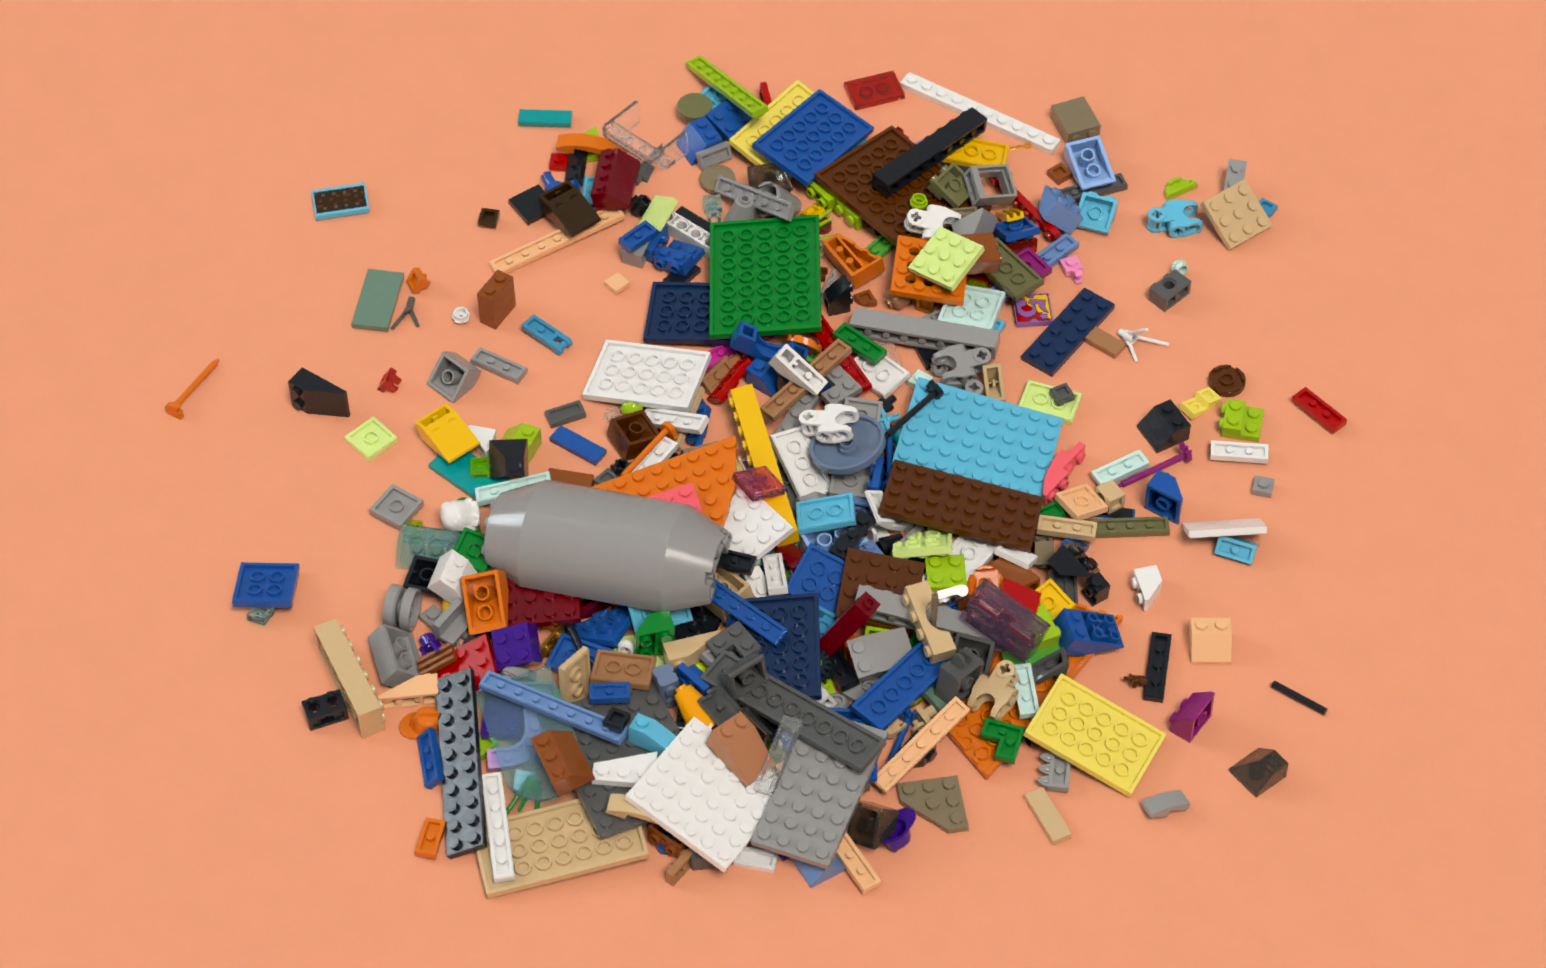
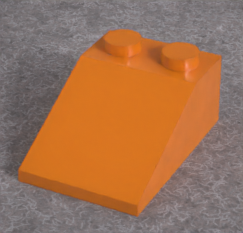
(486, 601)

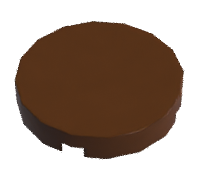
(1226, 380)

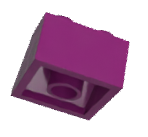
(1192, 715)

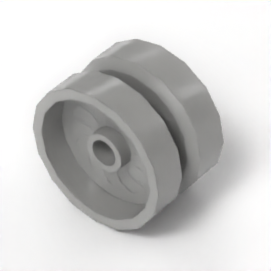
(402, 607)

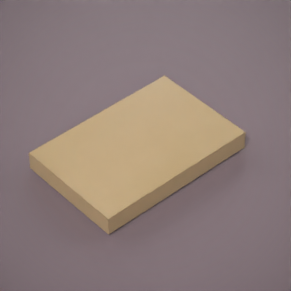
(575, 676)

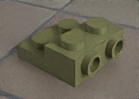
(949, 185)

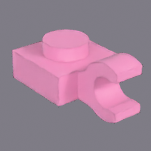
(1072, 267)

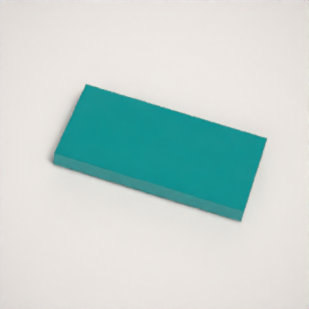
(459, 474)

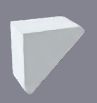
(483, 435)

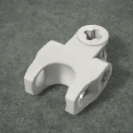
(930, 220)
(829, 422)

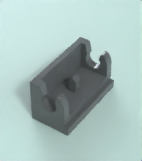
(719, 704)

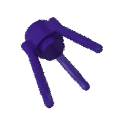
(429, 644)

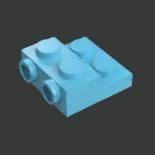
(1097, 212)

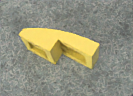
(1201, 403)

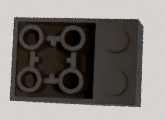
(568, 208)

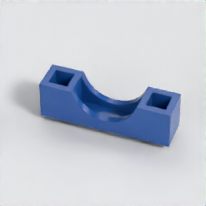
(747, 340)

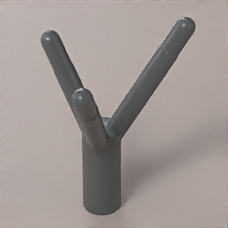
(409, 309)

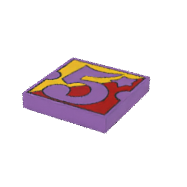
(1033, 310)

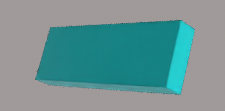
(545, 118)

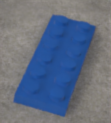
(897, 689)

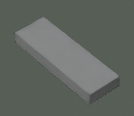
(499, 365)

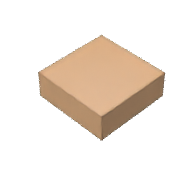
(617, 283)

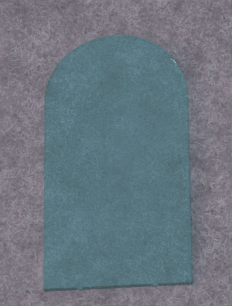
(510, 733)

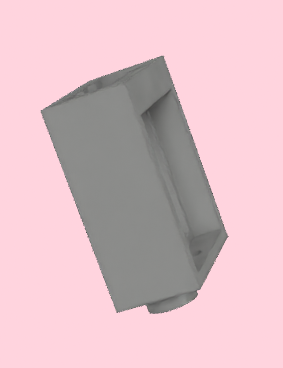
(975, 188)

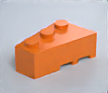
(852, 260)

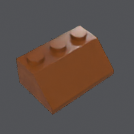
(562, 760)

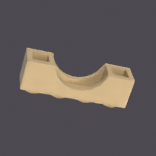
(936, 643)

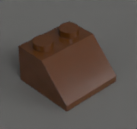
(631, 433)

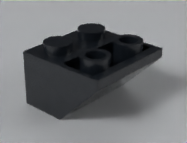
(1072, 561)

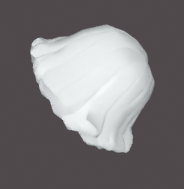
(460, 514)

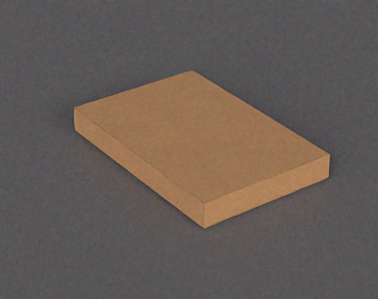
(623, 667)

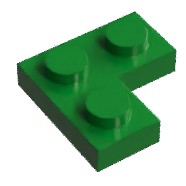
(1008, 737)

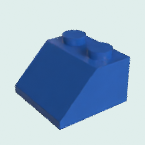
(700, 137)
(1164, 496)

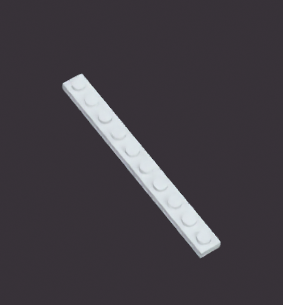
(996, 120)

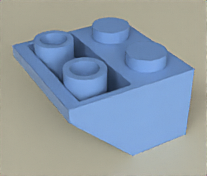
(1060, 209)

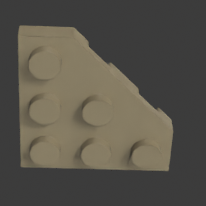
(936, 802)

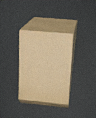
(993, 381)

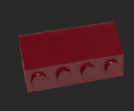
(614, 180)

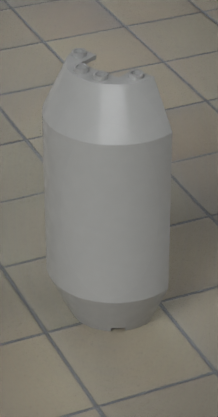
(605, 545)

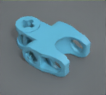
(1174, 218)

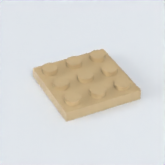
(1236, 214)

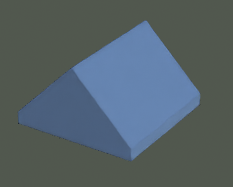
(815, 875)

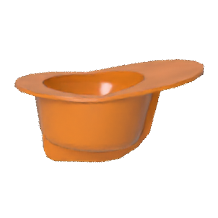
(417, 722)

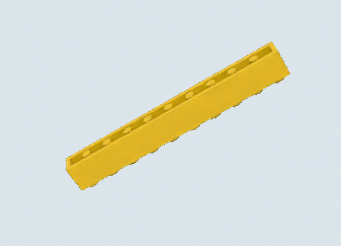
(760, 449)

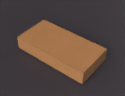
(1105, 342)

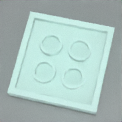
(979, 308)

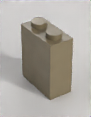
(1075, 120)

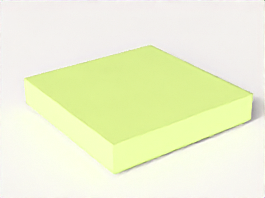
(659, 211)
(371, 439)

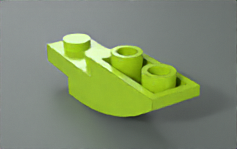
(828, 200)

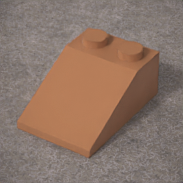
(739, 747)

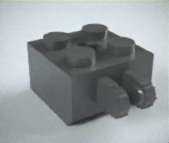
(958, 675)

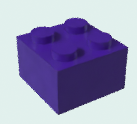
(517, 646)

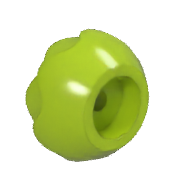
(630, 407)

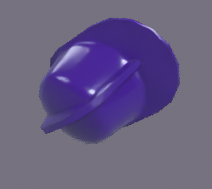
(901, 835)

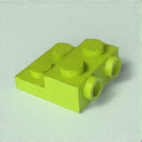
(1240, 421)

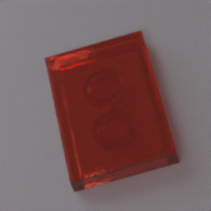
(874, 90)

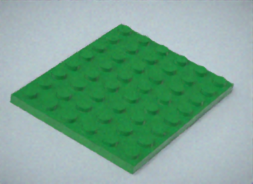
(765, 276)

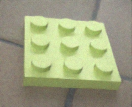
(946, 258)

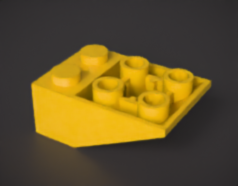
(446, 433)

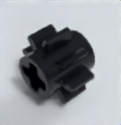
(640, 204)
(619, 466)

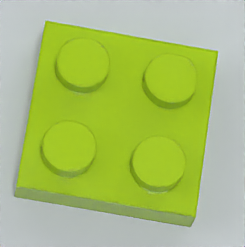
(945, 571)

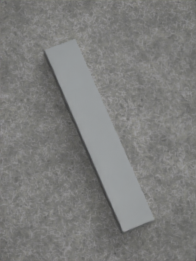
(762, 200)

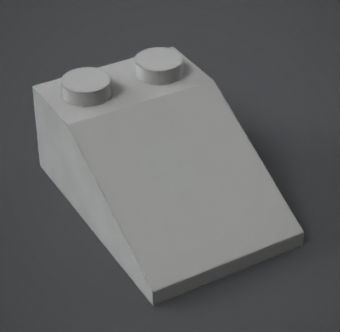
(878, 652)

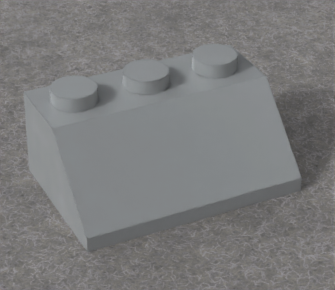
(394, 654)

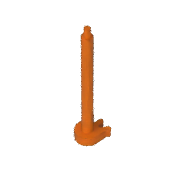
(173, 408)
(666, 429)

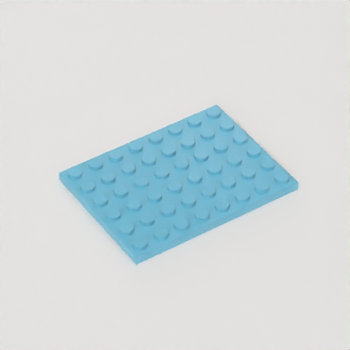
(980, 438)

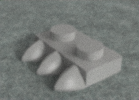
(1056, 772)

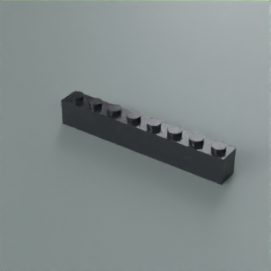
(929, 152)

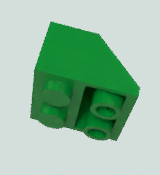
(653, 632)

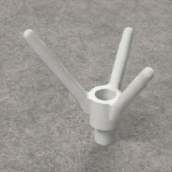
(1131, 337)

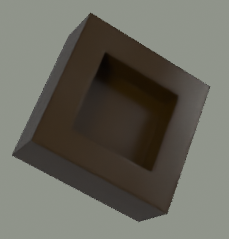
(489, 217)

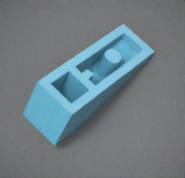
(649, 734)

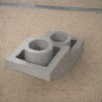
(1163, 803)

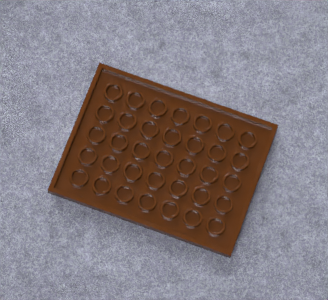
(851, 182)

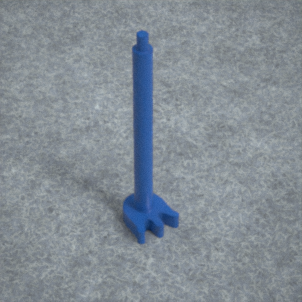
(889, 457)
(907, 717)

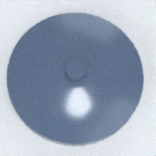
(852, 455)

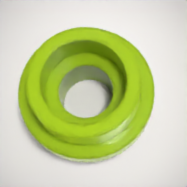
(918, 201)

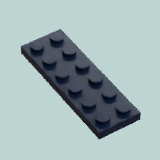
(1067, 332)

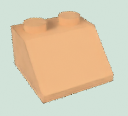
(1210, 640)

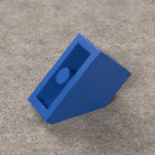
(762, 377)

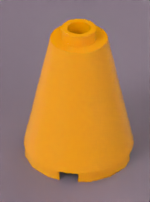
(689, 707)

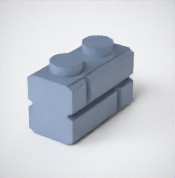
(666, 683)

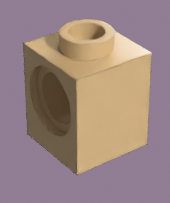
(1111, 495)

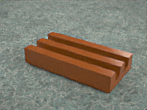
(436, 659)

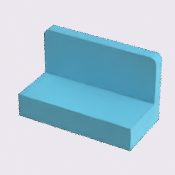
(1236, 548)

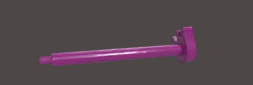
(1185, 455)

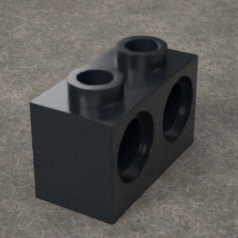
(325, 713)

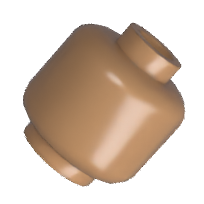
(896, 301)

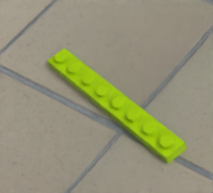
(727, 87)

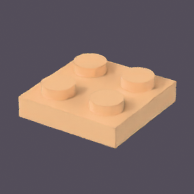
(1081, 502)

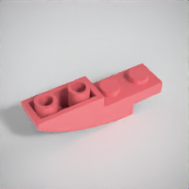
(1059, 471)

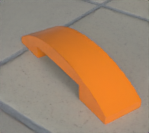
(584, 142)

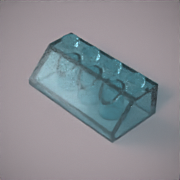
(423, 542)

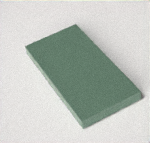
(378, 300)

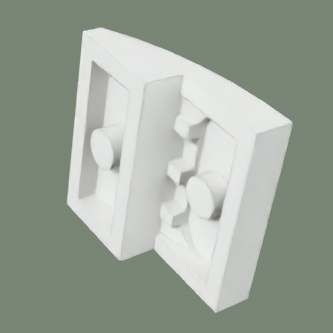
(874, 498)

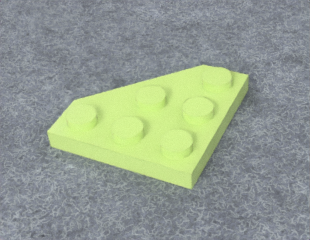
(925, 544)

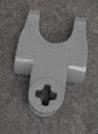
(964, 363)

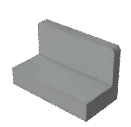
(451, 623)

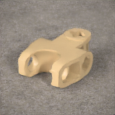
(997, 689)

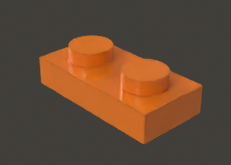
(430, 838)

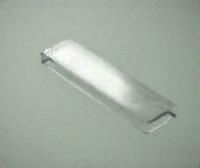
(778, 756)

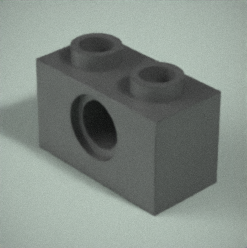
(1169, 290)

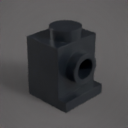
(1096, 589)

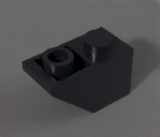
(838, 296)

